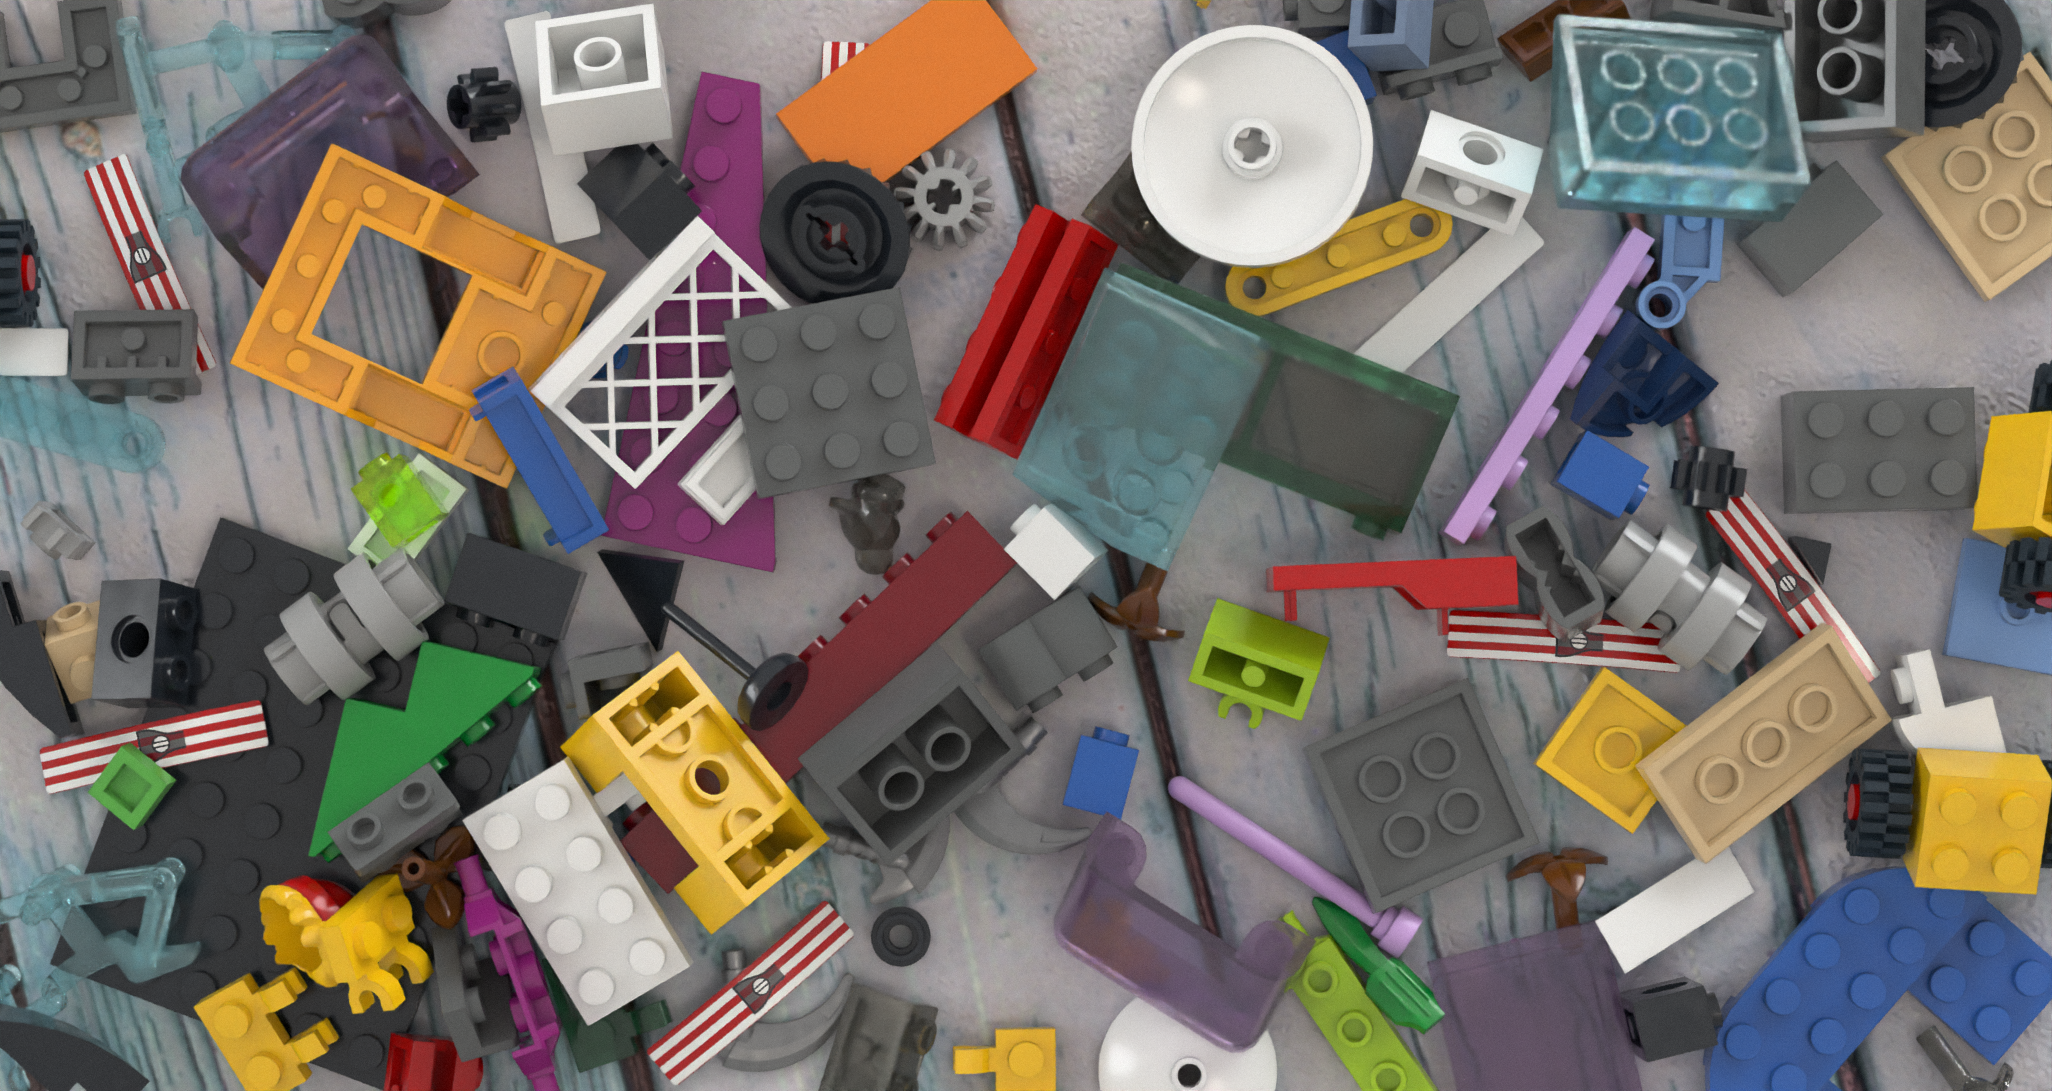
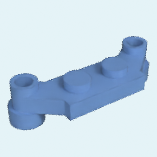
(1687, 260)

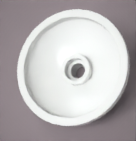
(1149, 1048)

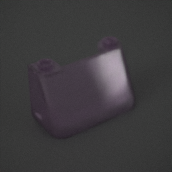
(263, 164)
(1168, 958)

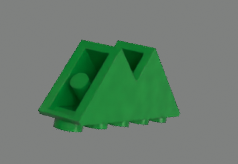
(384, 744)

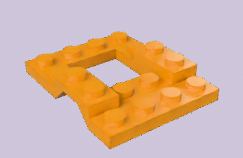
(514, 312)

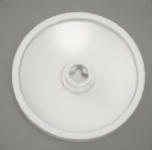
(1252, 146)

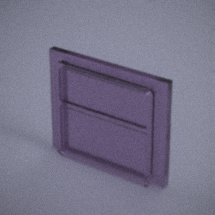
(1536, 1015)

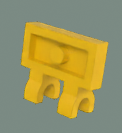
(372, 931)
(254, 1039)
(1021, 1059)

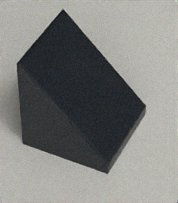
(1813, 555)

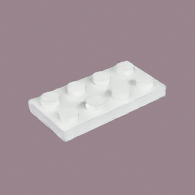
(578, 891)

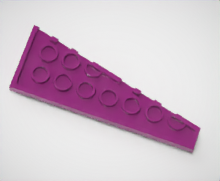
(727, 168)

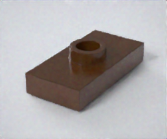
(1531, 42)

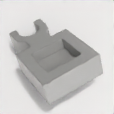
(56, 532)

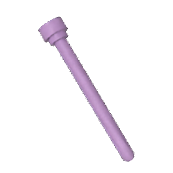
(1390, 926)

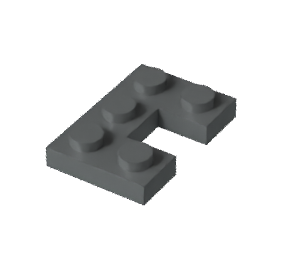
(83, 86)

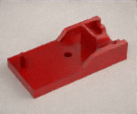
(1422, 583)

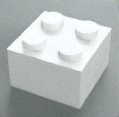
(603, 80)

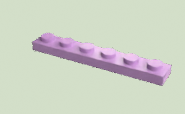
(1563, 367)

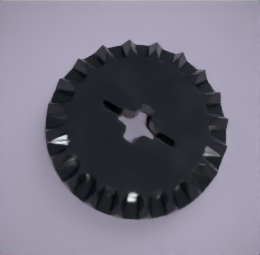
(1991, 47)
(796, 230)

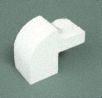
(1958, 725)

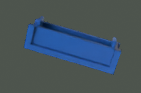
(539, 460)

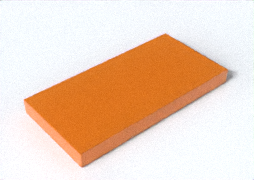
(909, 88)

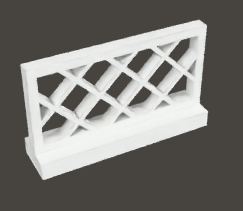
(617, 325)

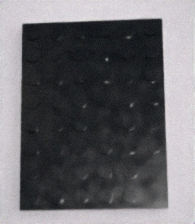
(254, 812)

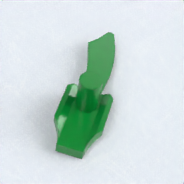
(1391, 982)

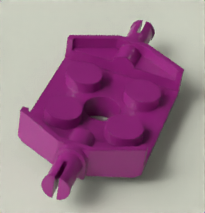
(515, 956)

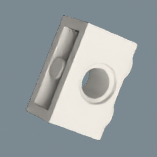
(1472, 173)

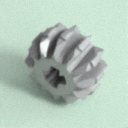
(931, 184)

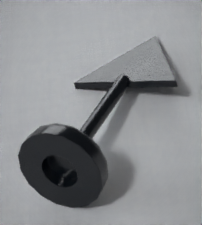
(650, 591)

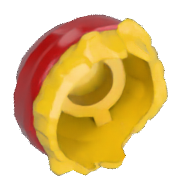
(292, 921)

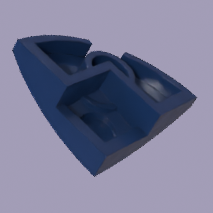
(1638, 381)

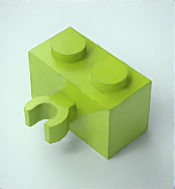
(1258, 662)

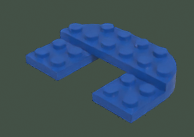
(1853, 963)

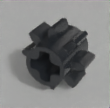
(483, 104)
(1708, 478)

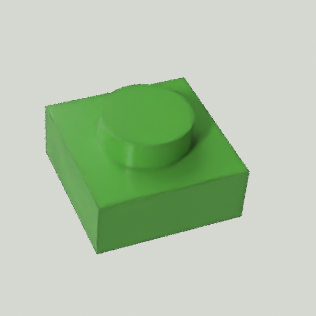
(131, 786)

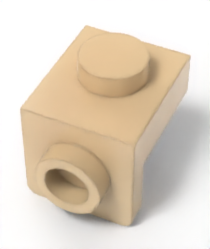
(72, 647)

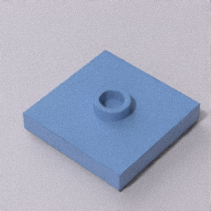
(1985, 625)

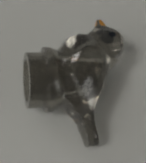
(872, 521)

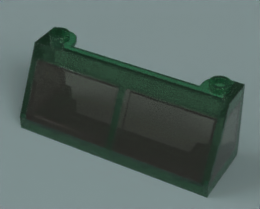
(1329, 421)

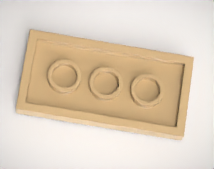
(1763, 743)

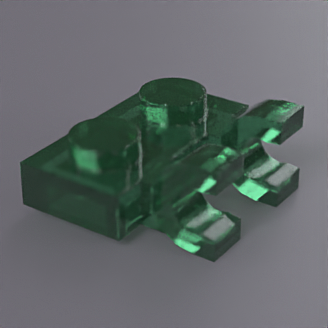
(610, 1036)

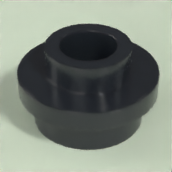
(900, 955)

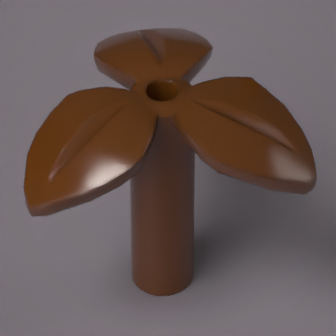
(1140, 608)
(1564, 876)
(444, 898)

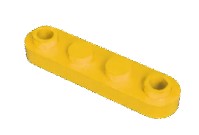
(1358, 251)

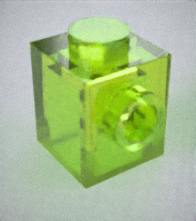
(398, 499)

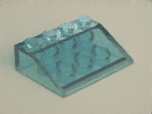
(1673, 120)
(1140, 416)

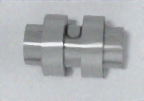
(1697, 611)
(334, 640)

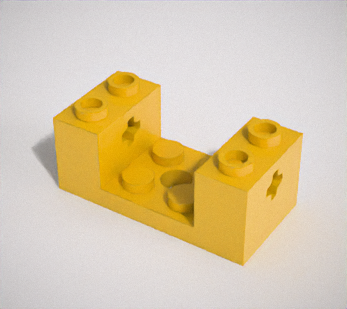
(658, 739)

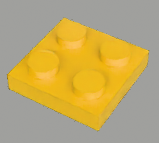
(1602, 743)

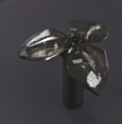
(1954, 1070)

